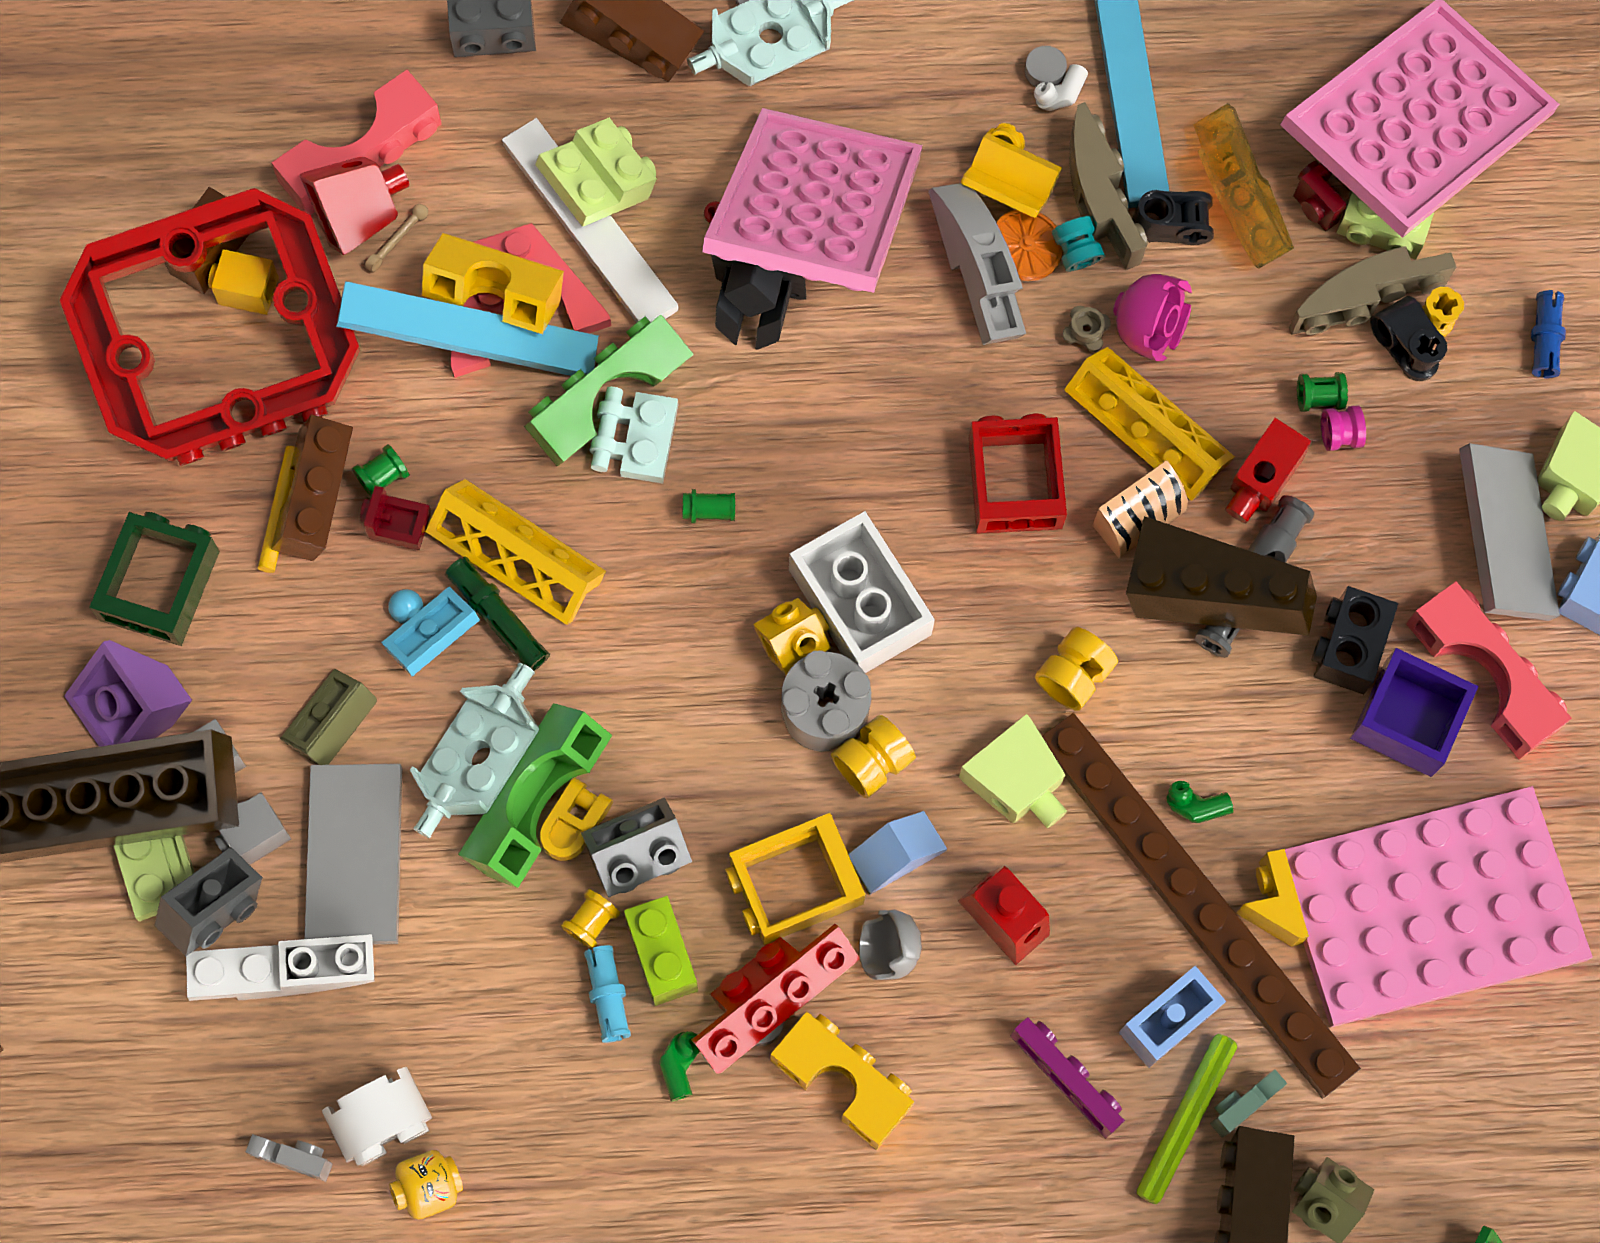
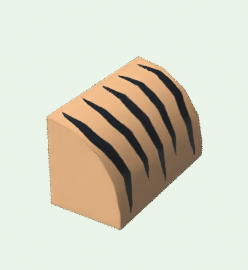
(1155, 496)

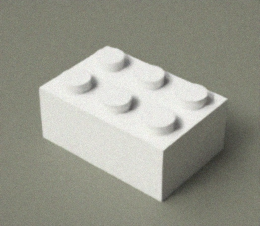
(861, 593)

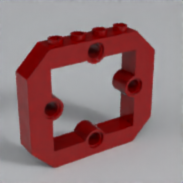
(146, 246)

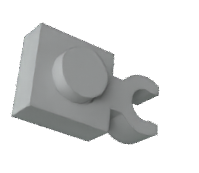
(302, 1159)

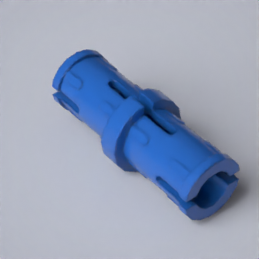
(1548, 334)

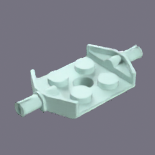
(741, 51)
(488, 719)

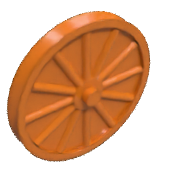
(1030, 244)

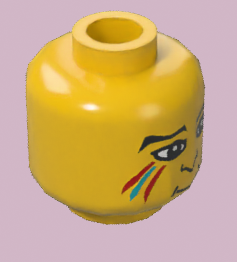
(426, 1184)

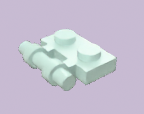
(648, 436)

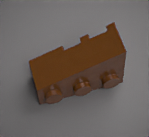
(637, 30)

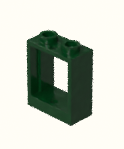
(141, 619)

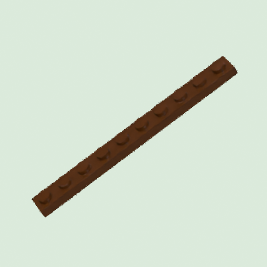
(1200, 907)

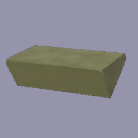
(329, 718)

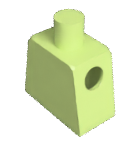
(1572, 469)
(1017, 774)

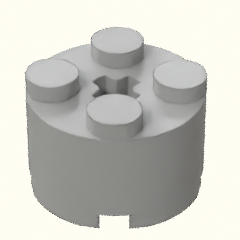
(819, 677)

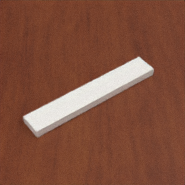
(600, 241)

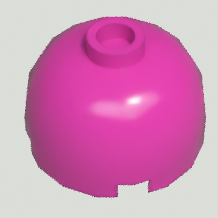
(1153, 314)

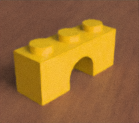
(464, 268)
(815, 1049)

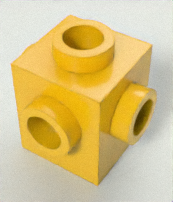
(792, 633)

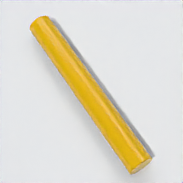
(269, 557)

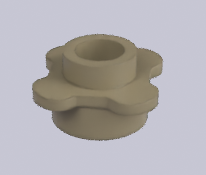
(1090, 317)

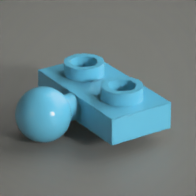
(426, 629)

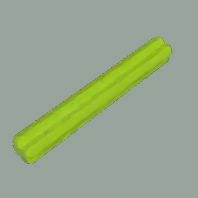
(1186, 1119)

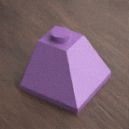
(126, 696)

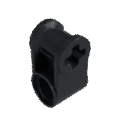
(1178, 216)
(1410, 336)

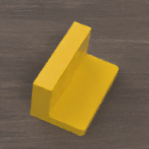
(1011, 175)

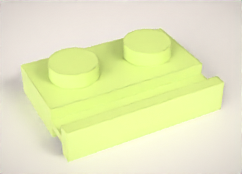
(153, 870)

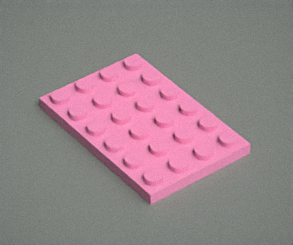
(1419, 116)
(814, 200)
(1435, 906)

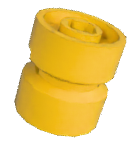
(1072, 673)
(874, 755)

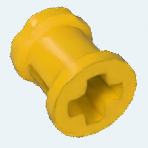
(1443, 310)
(590, 919)

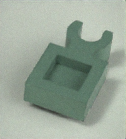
(1236, 1109)

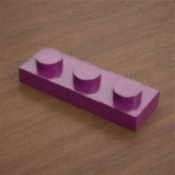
(1069, 1076)

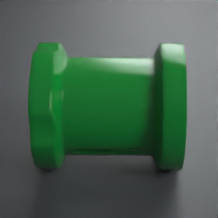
(1322, 391)
(381, 470)

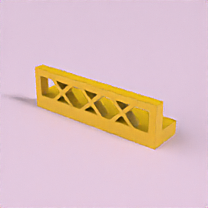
(1147, 420)
(522, 538)

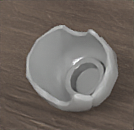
(889, 945)

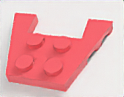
(580, 305)

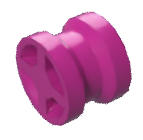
(1343, 428)

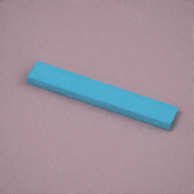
(1131, 98)
(464, 330)

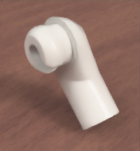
(1055, 97)

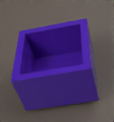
(1414, 712)

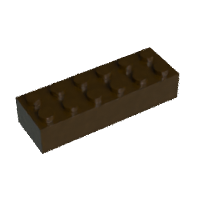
(117, 795)

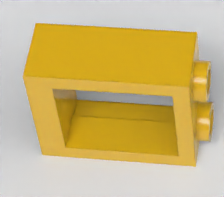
(836, 856)

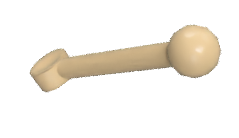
(419, 213)

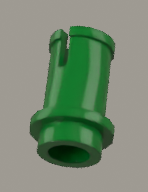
(708, 506)

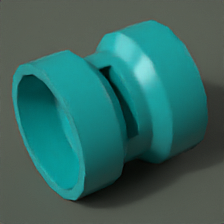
(1078, 243)

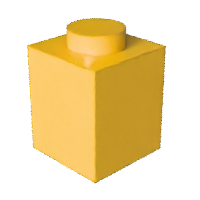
(243, 281)

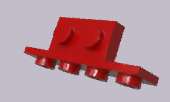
(770, 992)

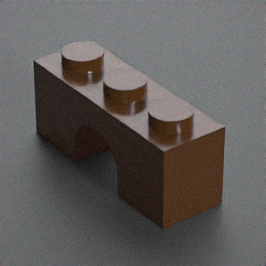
(310, 506)

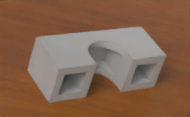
(258, 827)

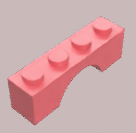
(402, 118)
(1458, 627)

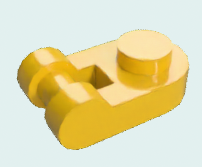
(562, 830)

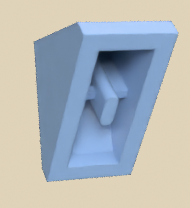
(896, 851)

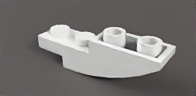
(280, 969)

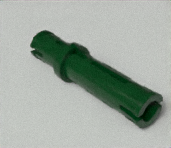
(490, 606)

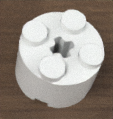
(378, 1116)

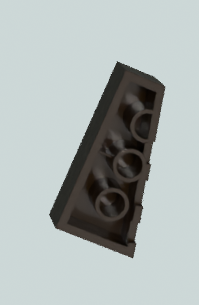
(1216, 584)
(1256, 1187)

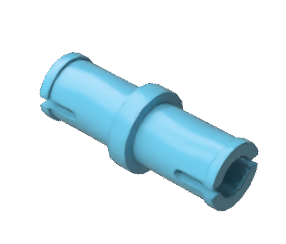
(607, 994)

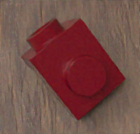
(1317, 197)
(394, 519)

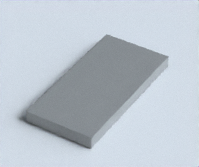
(1509, 532)
(354, 851)

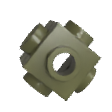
(1332, 1199)

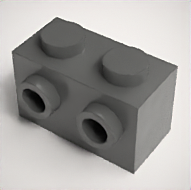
(491, 27)
(636, 847)
(208, 902)

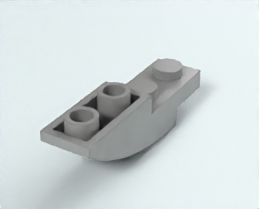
(982, 254)

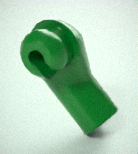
(1195, 808)
(675, 1063)

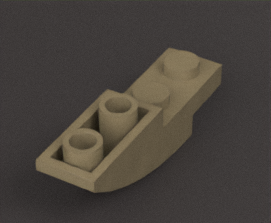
(1095, 184)
(1357, 290)

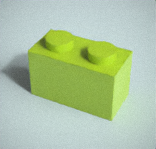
(661, 950)

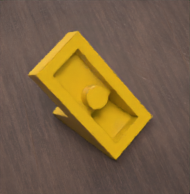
(1282, 911)

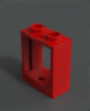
(1024, 514)

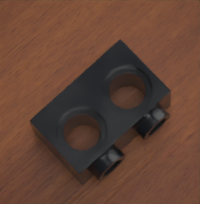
(1361, 642)

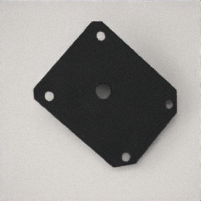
(751, 292)

